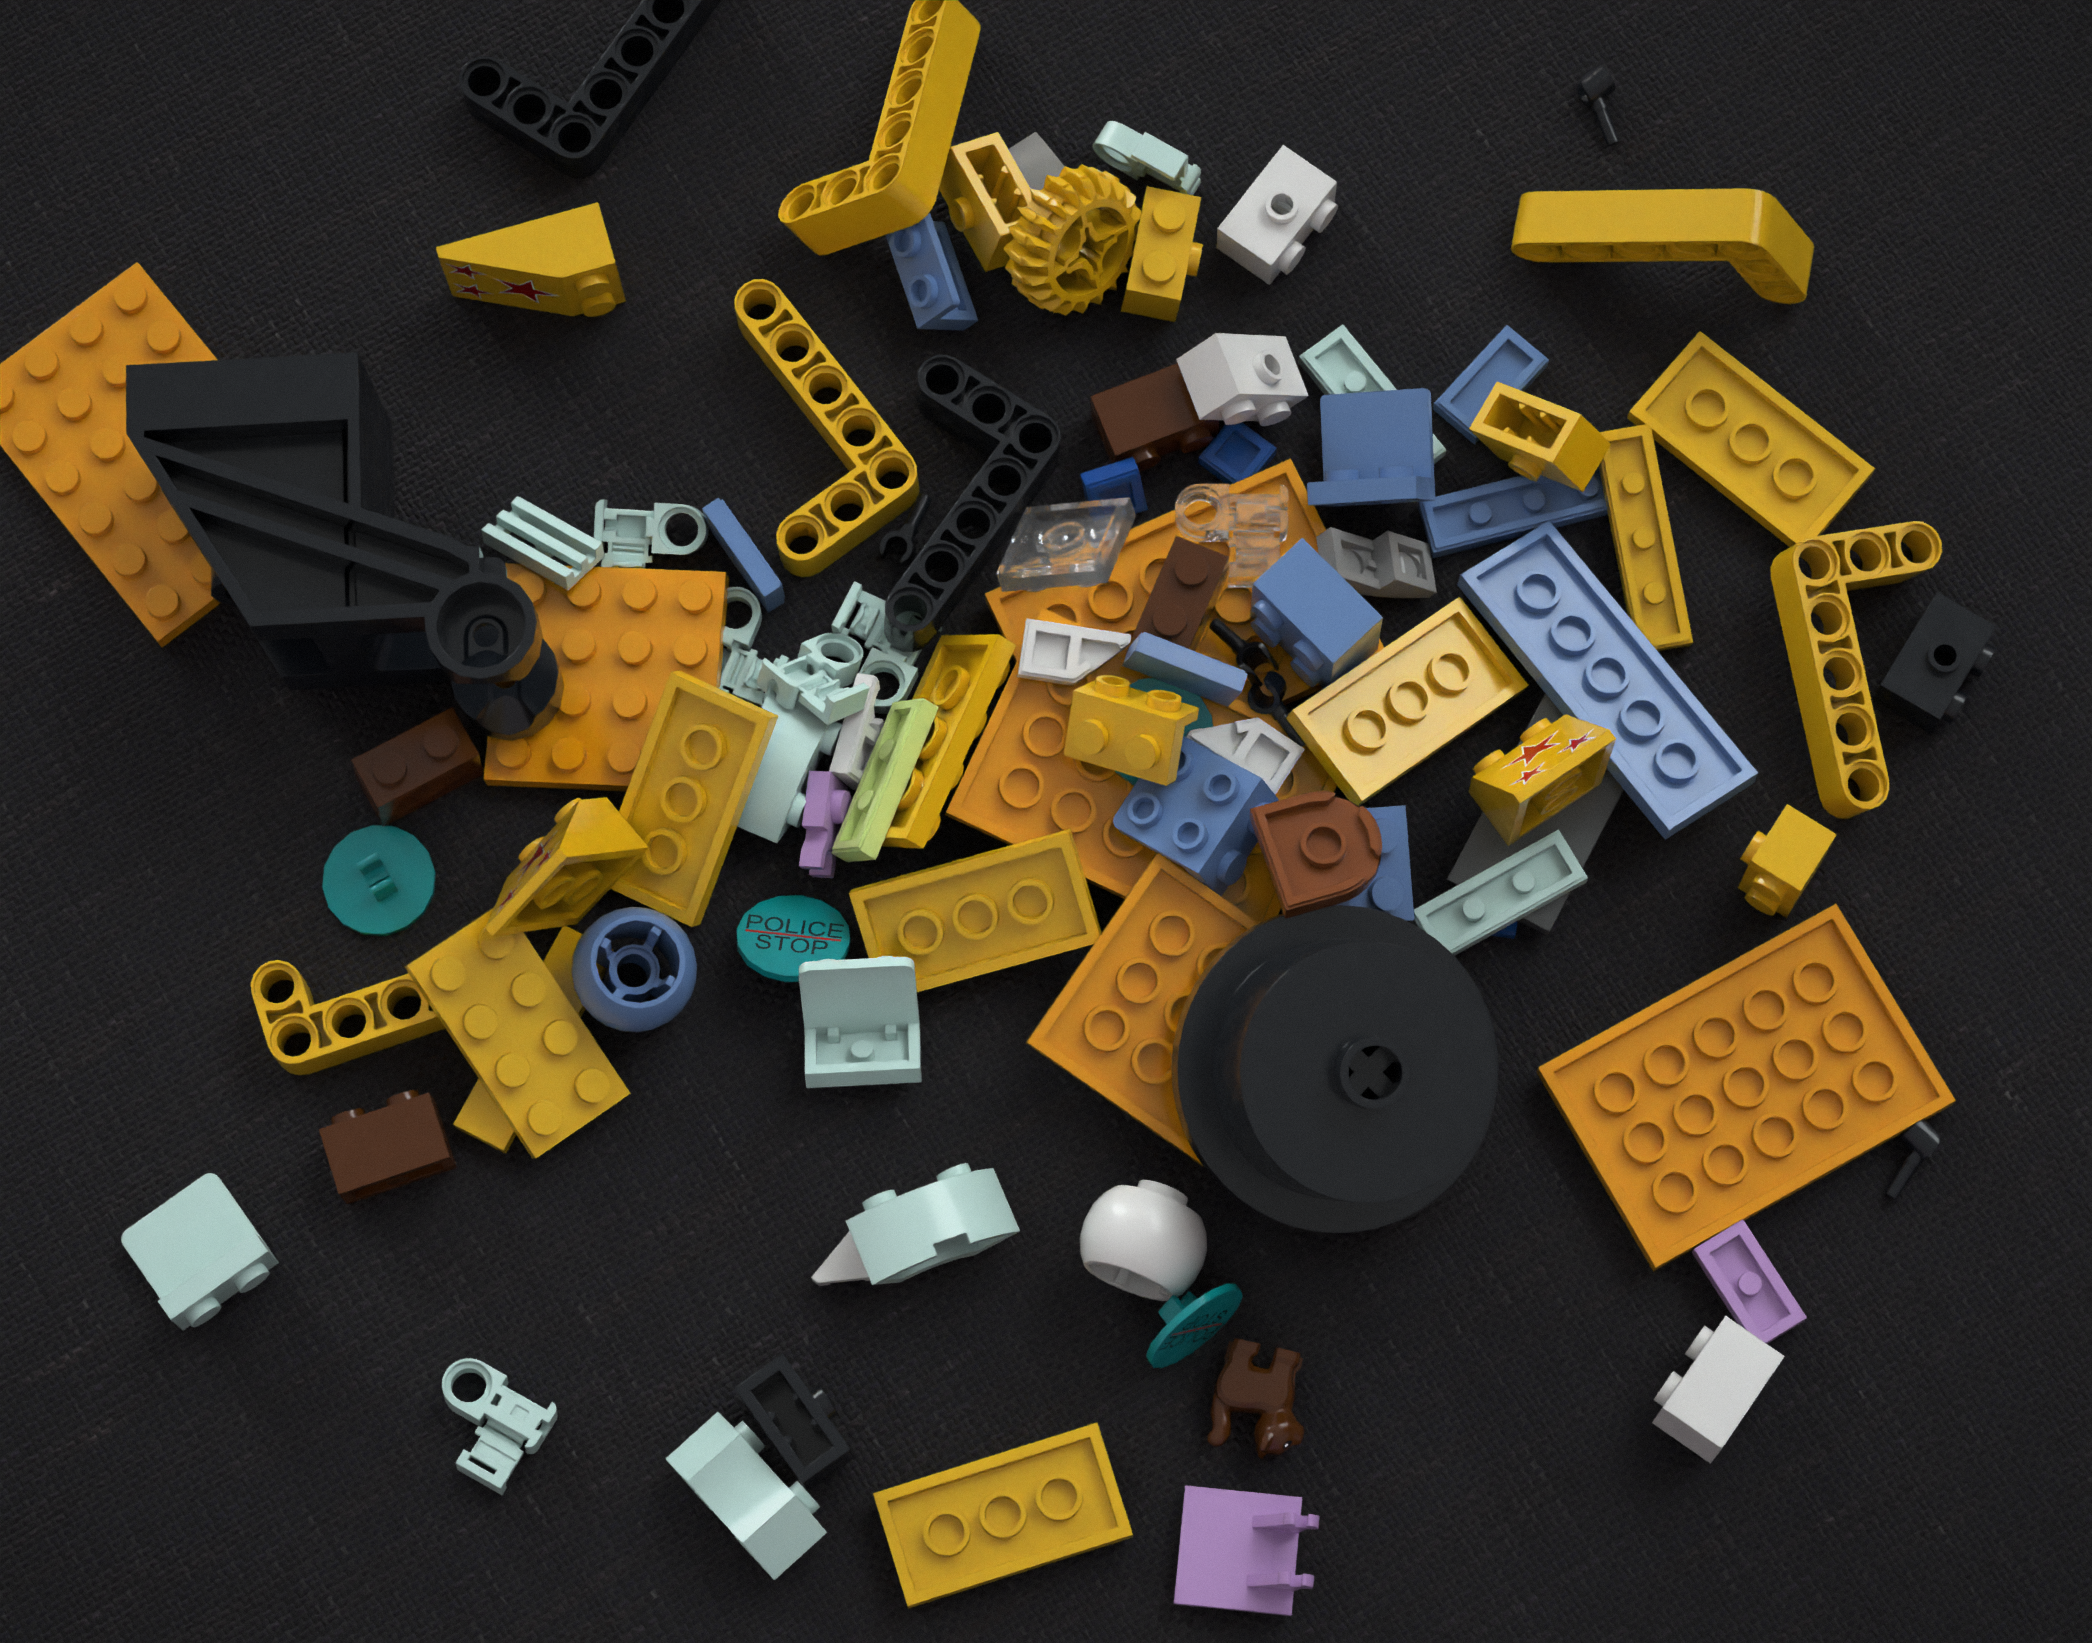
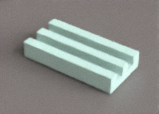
(550, 538)

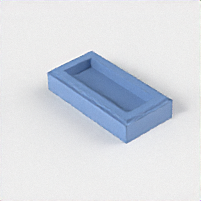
(1504, 360)
(744, 554)
(1185, 669)

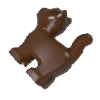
(1257, 1391)

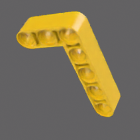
(909, 144)
(1670, 225)
(834, 424)
(1840, 651)

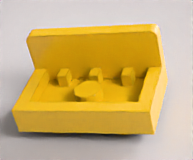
(1128, 728)

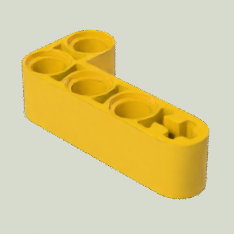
(323, 1019)

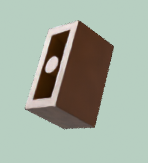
(1150, 418)
(1184, 594)
(417, 766)
(386, 1146)

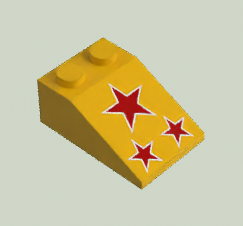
(539, 265)
(1541, 774)
(567, 869)

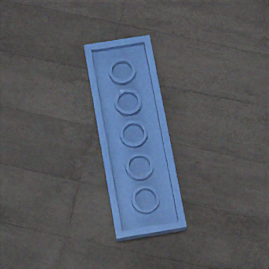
(1610, 675)

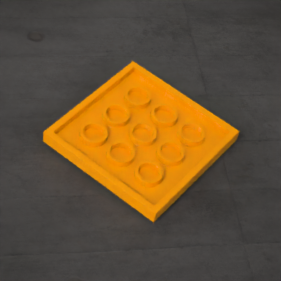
(615, 650)
(1126, 996)

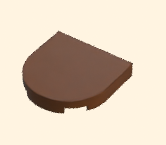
(1317, 849)

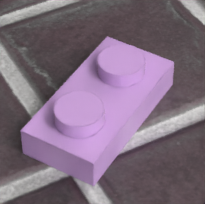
(1748, 1283)

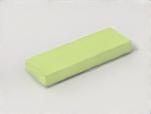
(884, 780)

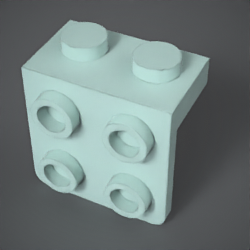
(860, 1022)
(198, 1251)

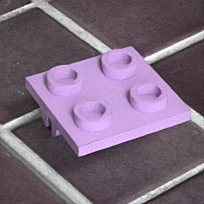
(1240, 1550)

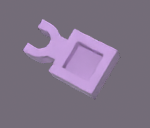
(822, 818)

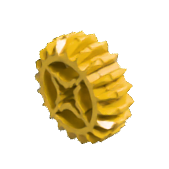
(1073, 239)

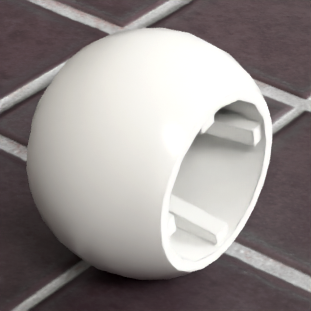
(1144, 1240)

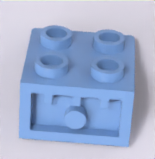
(1375, 449)

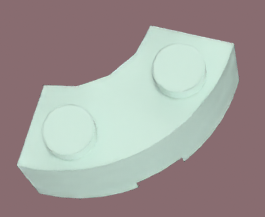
(782, 778)
(931, 1224)
(747, 1495)

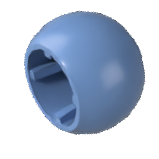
(621, 1005)

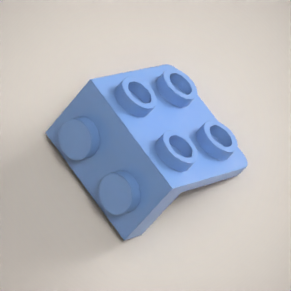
(1199, 817)

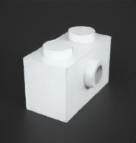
(1278, 215)
(1242, 378)
(1717, 1388)

